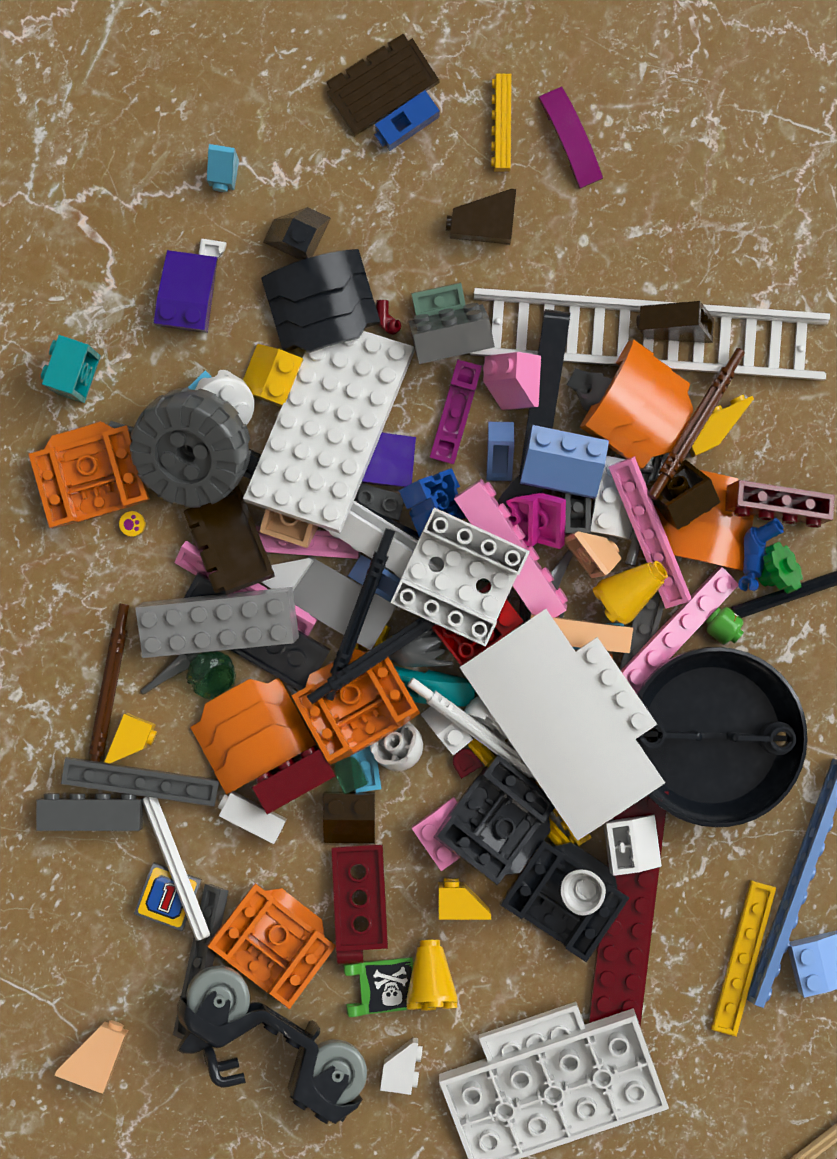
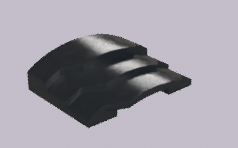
(321, 301)
(497, 821)
(539, 899)

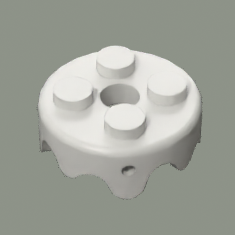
(231, 389)

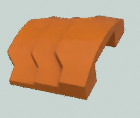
(641, 407)
(87, 474)
(714, 535)
(360, 710)
(251, 732)
(273, 943)

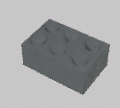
(451, 333)

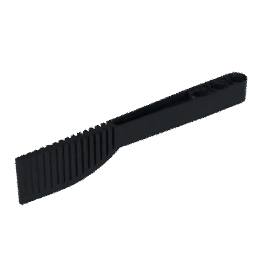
(552, 352)

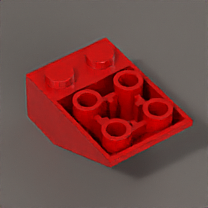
(466, 649)

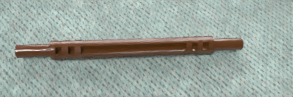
(696, 424)
(109, 685)

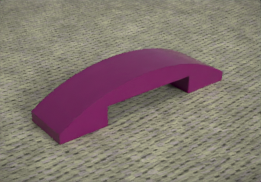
(571, 136)
(455, 411)

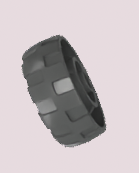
(190, 447)

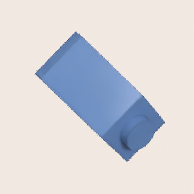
(500, 451)
(387, 583)

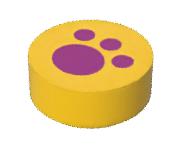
(132, 524)

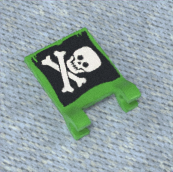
(382, 985)

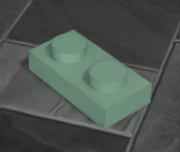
(438, 298)

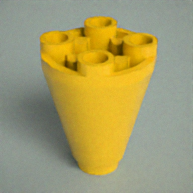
(630, 591)
(431, 979)

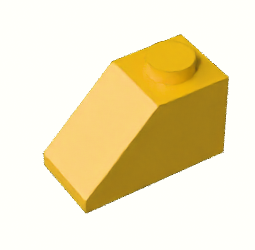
(131, 737)

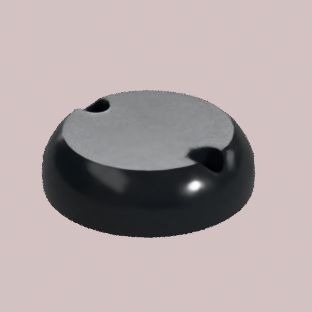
(717, 735)

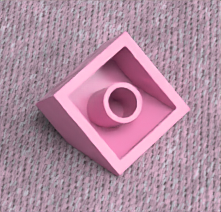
(513, 379)
(427, 828)

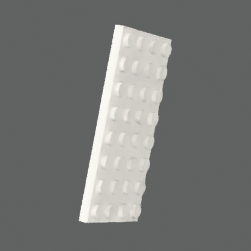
(329, 430)

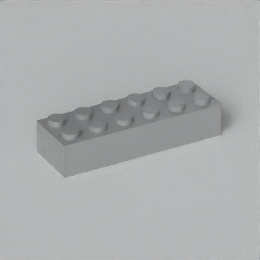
(217, 622)

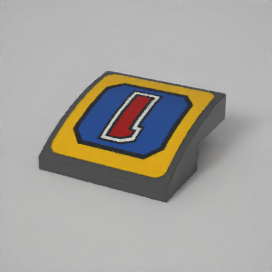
(160, 898)

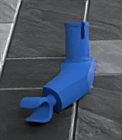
(754, 550)

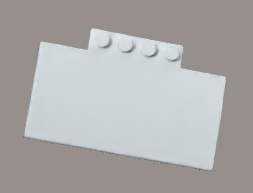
(568, 720)
(552, 1083)

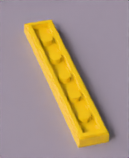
(743, 958)

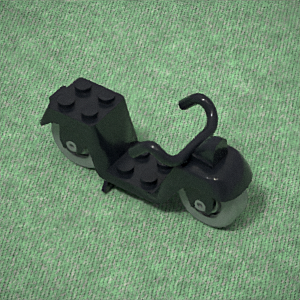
(220, 1010)

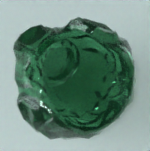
(211, 674)

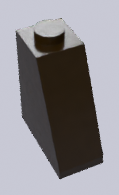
(484, 219)
(676, 322)

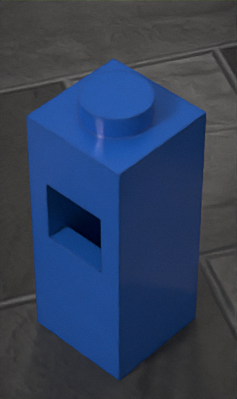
(406, 121)

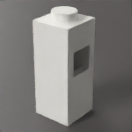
(251, 816)

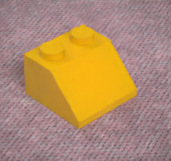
(272, 374)
(459, 902)

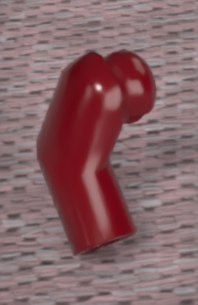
(388, 323)

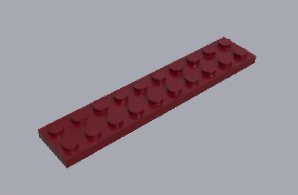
(625, 948)

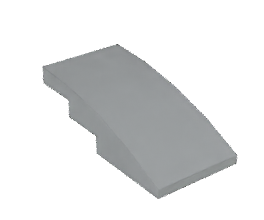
(332, 599)

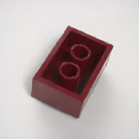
(293, 779)

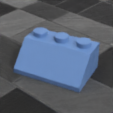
(564, 461)

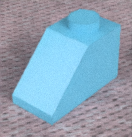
(222, 167)

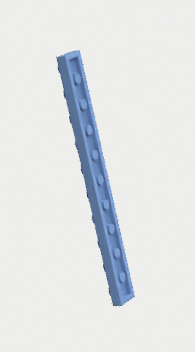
(795, 891)

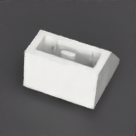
(632, 845)

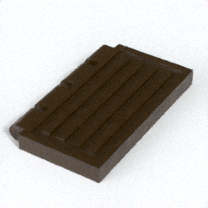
(383, 85)
(231, 543)

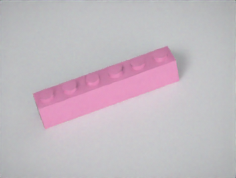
(533, 582)

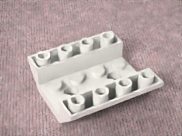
(451, 594)

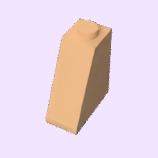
(96, 1058)

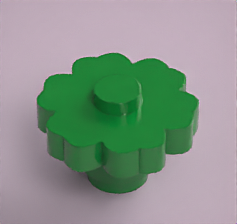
(781, 568)

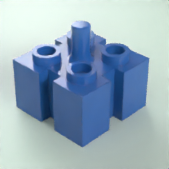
(432, 492)

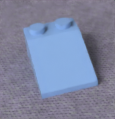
(815, 963)

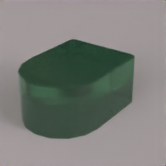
(350, 774)

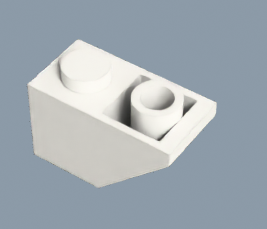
(399, 1068)

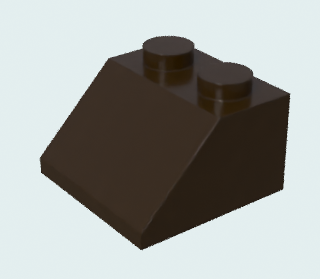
(685, 496)
(349, 817)

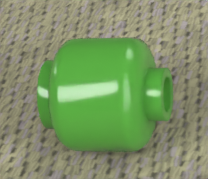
(724, 625)

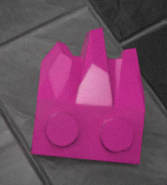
(539, 518)

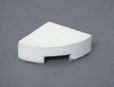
(212, 248)

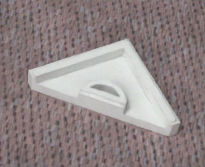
(288, 573)

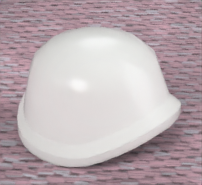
(583, 892)

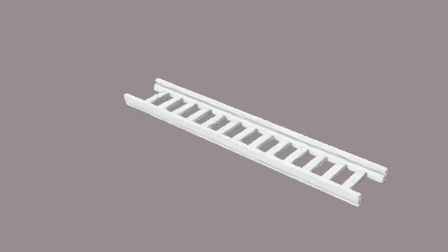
(599, 305)

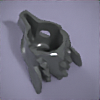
(584, 381)
(421, 652)

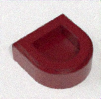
(466, 762)

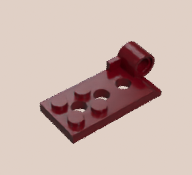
(349, 941)

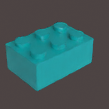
(70, 368)

